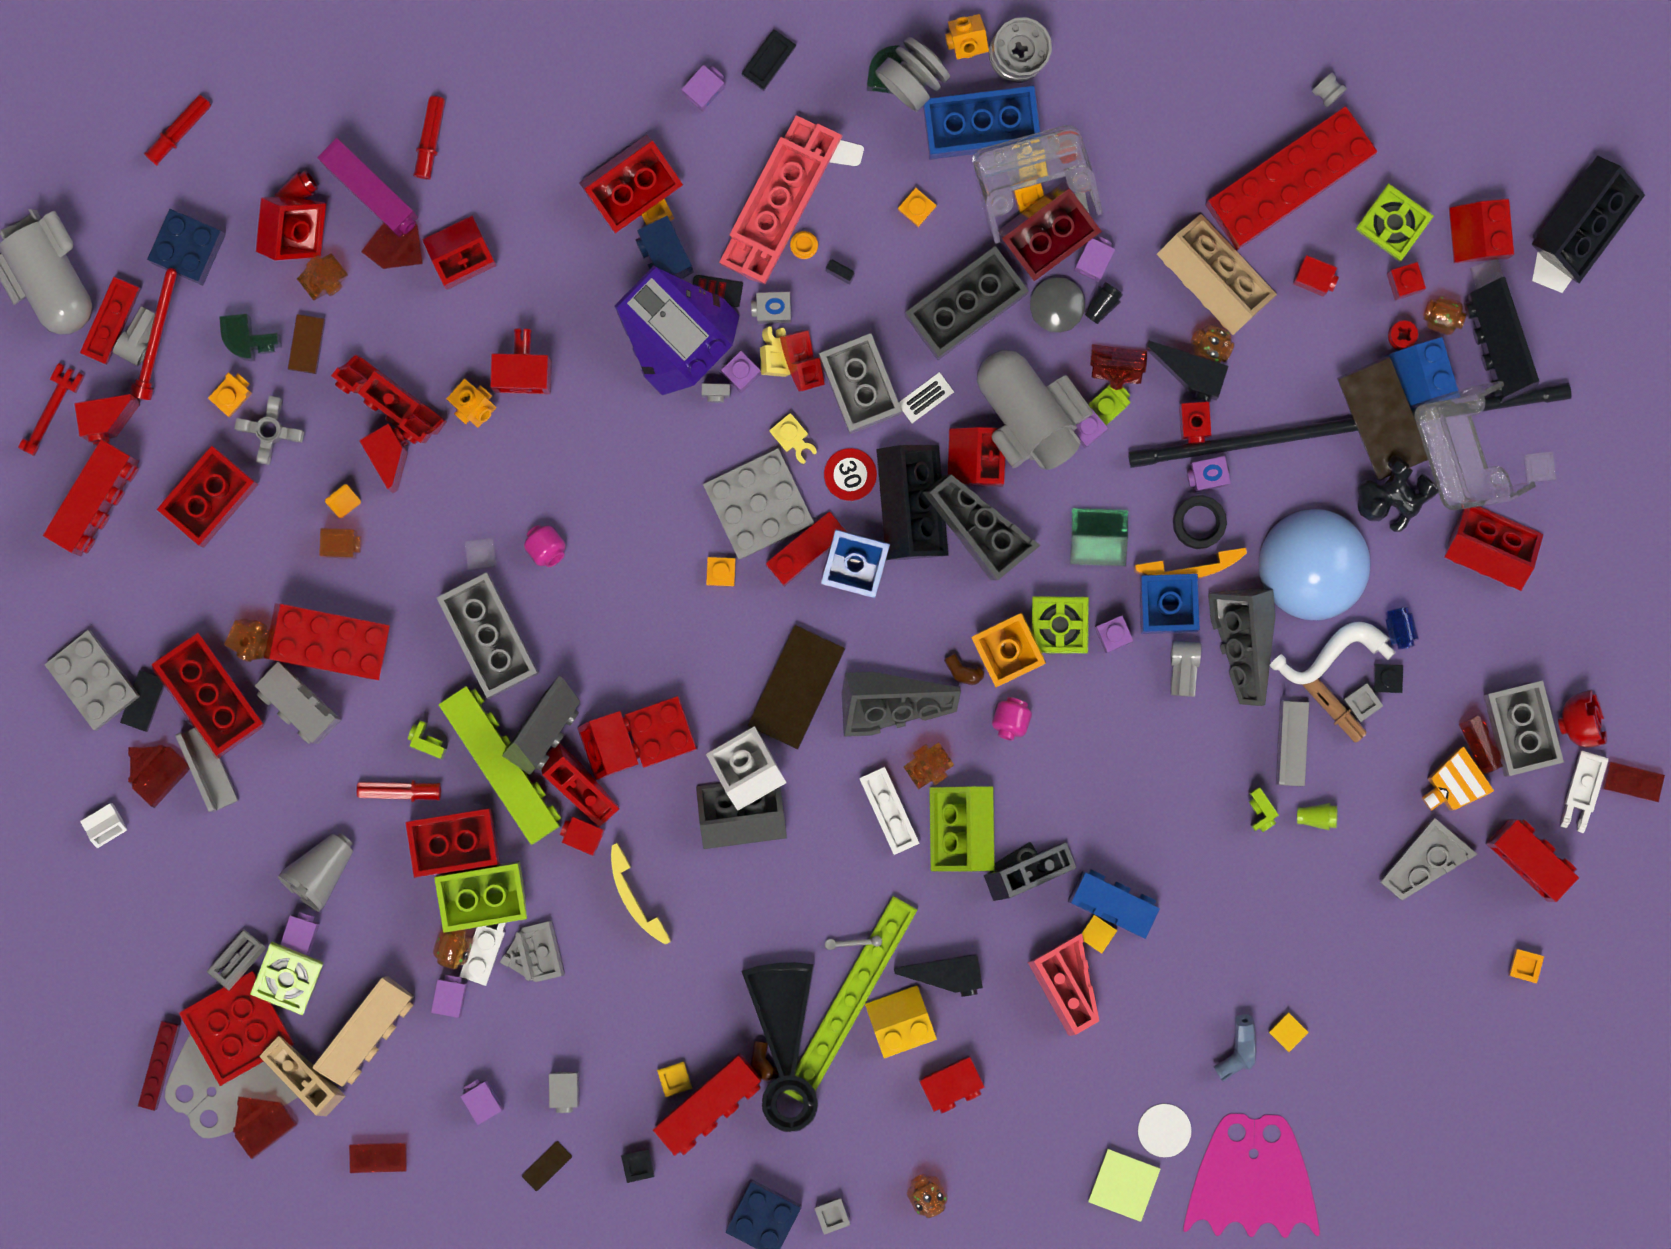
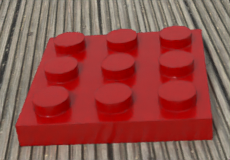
(234, 1029)

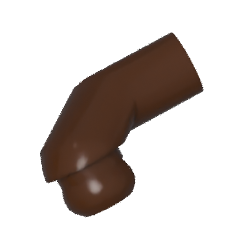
(964, 674)
(761, 1064)

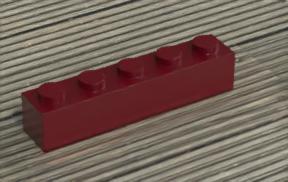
(159, 1065)

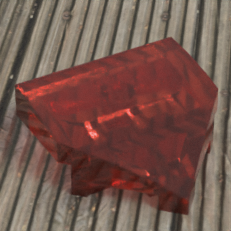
(393, 251)
(1118, 365)
(155, 771)
(261, 1124)

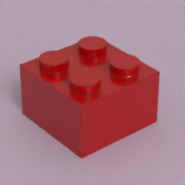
(661, 732)

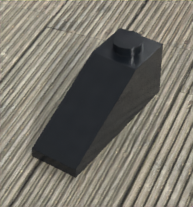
(1194, 372)
(1029, 872)
(952, 974)

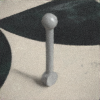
(831, 944)

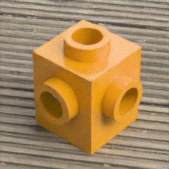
(967, 36)
(471, 403)

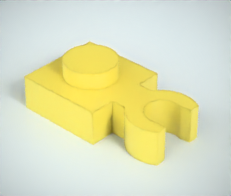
(771, 355)
(791, 435)

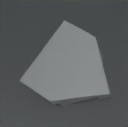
(535, 953)

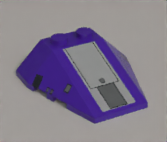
(675, 329)

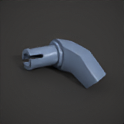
(1245, 1048)

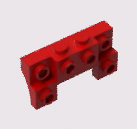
(384, 394)

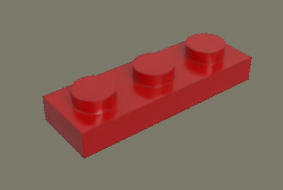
(110, 320)

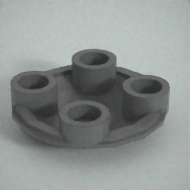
(1057, 305)

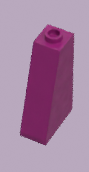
(368, 188)

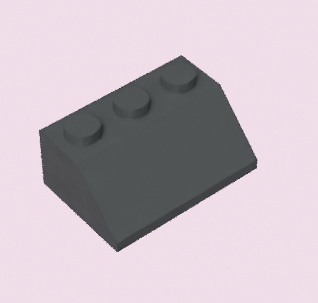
(543, 727)
(726, 826)

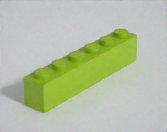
(509, 781)

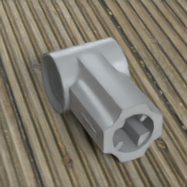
(133, 343)
(1185, 661)

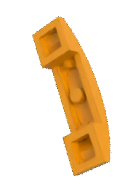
(1224, 560)

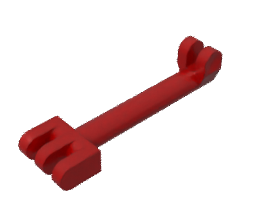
(63, 384)

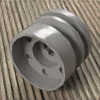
(1027, 36)
(912, 74)

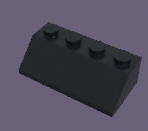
(1588, 218)
(1502, 340)
(908, 517)

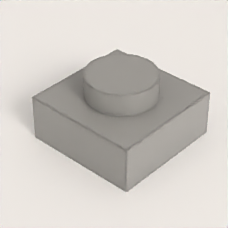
(716, 392)
(1363, 702)
(832, 1216)

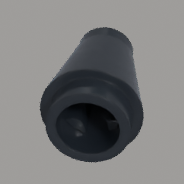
(1103, 302)

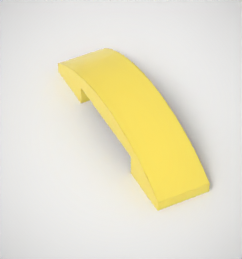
(619, 865)

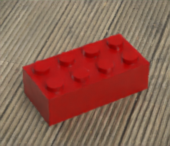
(91, 499)
(326, 641)
(207, 695)
(707, 1104)

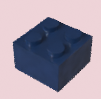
(186, 246)
(664, 248)
(763, 1217)

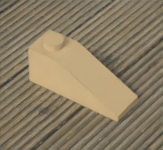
(297, 1073)

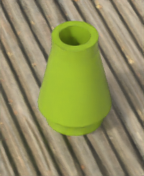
(1319, 816)

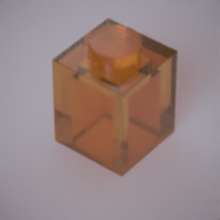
(339, 543)

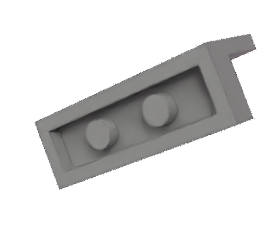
(1292, 743)
(207, 771)

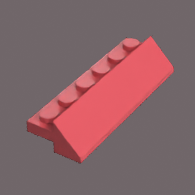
(779, 199)

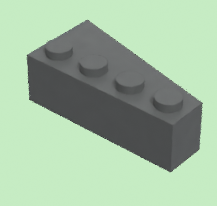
(980, 528)

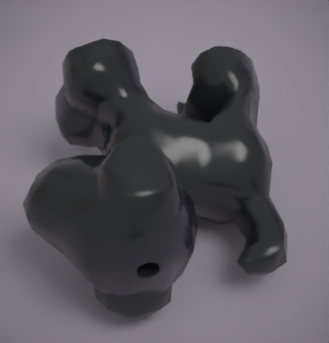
(1377, 500)

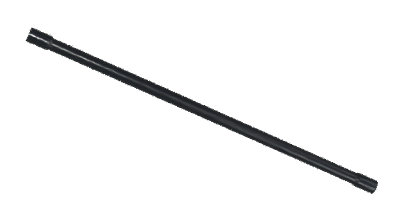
(1152, 456)

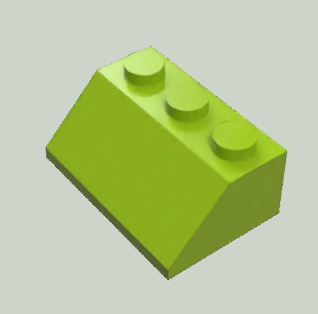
(961, 829)
(481, 896)

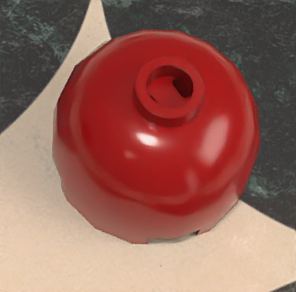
(1583, 720)

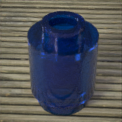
(1401, 628)

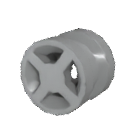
(1329, 90)

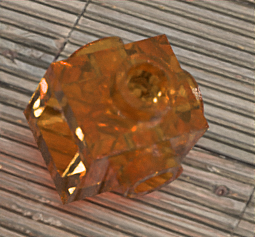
(322, 276)
(248, 639)
(929, 765)

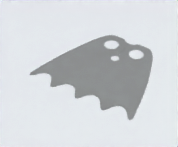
(194, 1071)

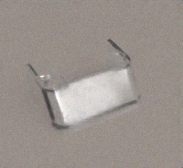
(1030, 162)
(1457, 454)

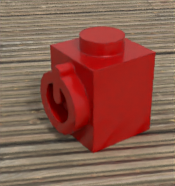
(1195, 421)

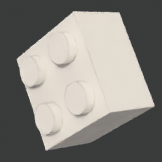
(746, 768)

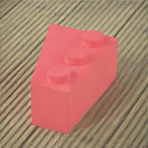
(1067, 984)

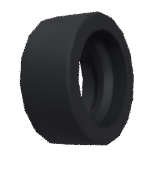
(1215, 507)

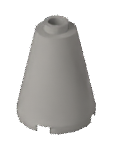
(318, 871)

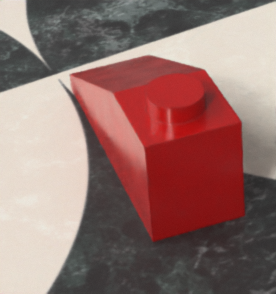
(804, 549)
(578, 785)

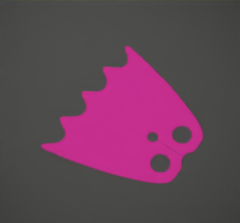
(1251, 1190)

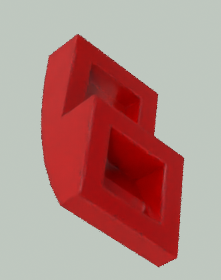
(803, 366)

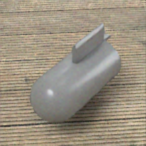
(38, 269)
(1035, 417)

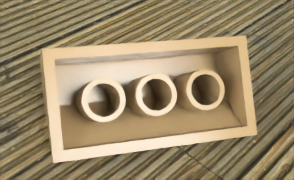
(1216, 274)
(363, 1032)

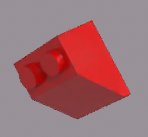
(290, 228)
(1481, 231)
(104, 417)
(387, 454)
(608, 745)

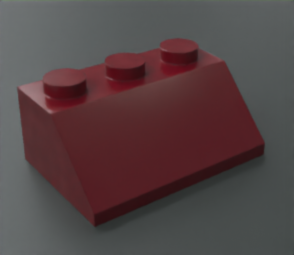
(1049, 231)

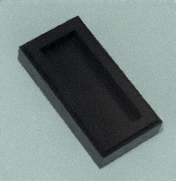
(768, 60)
(141, 711)

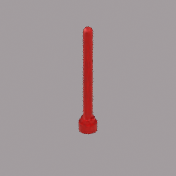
(142, 386)

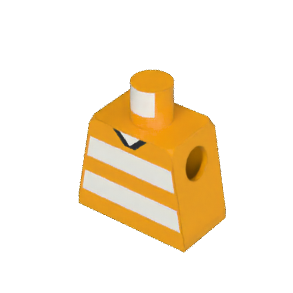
(1456, 782)

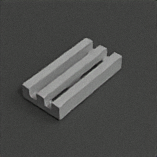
(239, 963)

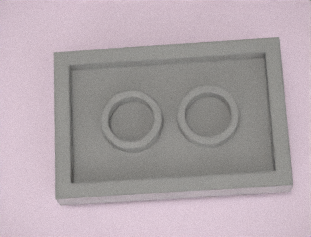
(92, 680)

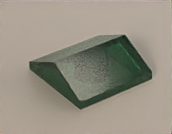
(1099, 537)

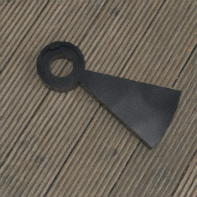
(781, 1003)

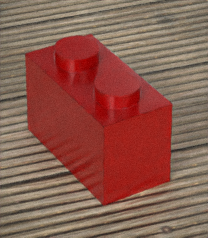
(952, 1084)

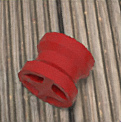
(1398, 338)

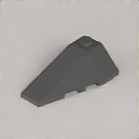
(1246, 631)
(886, 700)

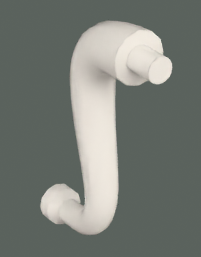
(1354, 632)

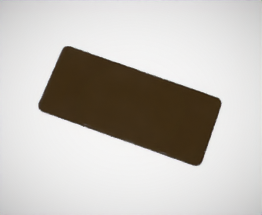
(547, 1166)

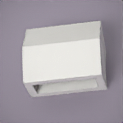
(104, 825)

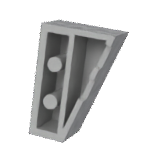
(297, 704)

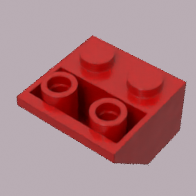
(459, 252)
(975, 457)

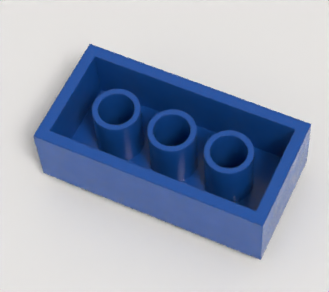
(978, 120)

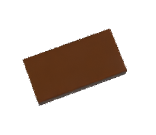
(306, 344)

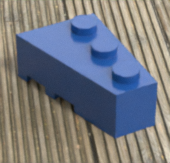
(1114, 903)

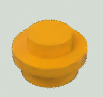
(804, 245)

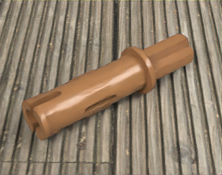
(1336, 710)

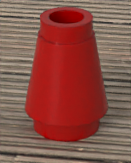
(299, 186)

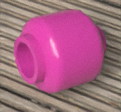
(544, 546)
(1011, 718)

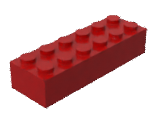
(1291, 178)

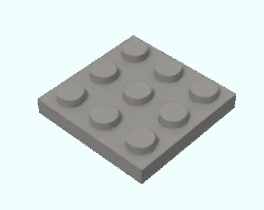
(758, 504)

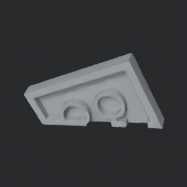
(1426, 859)

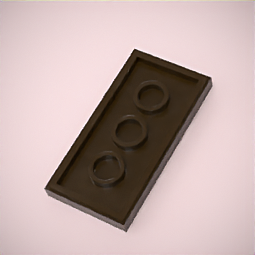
(1382, 416)
(796, 687)

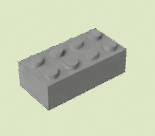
(487, 635)

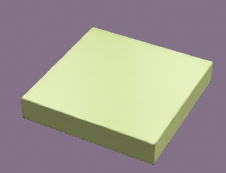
(1124, 1185)

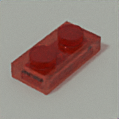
(1478, 739)
(1633, 782)
(378, 1157)

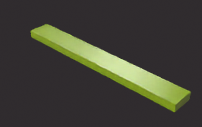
(853, 995)

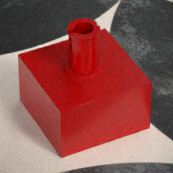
(521, 371)

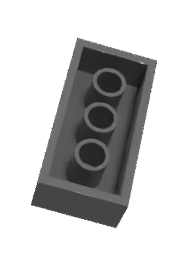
(966, 303)

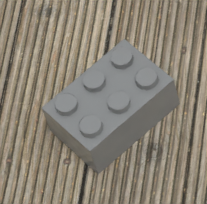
(860, 383)
(1523, 728)

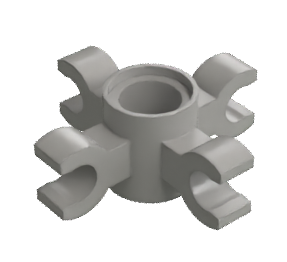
(266, 445)

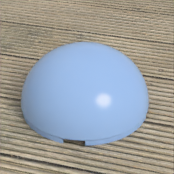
(1314, 564)

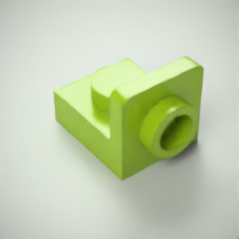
(1110, 403)
(430, 745)
(1262, 805)

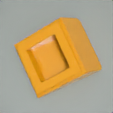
(343, 501)

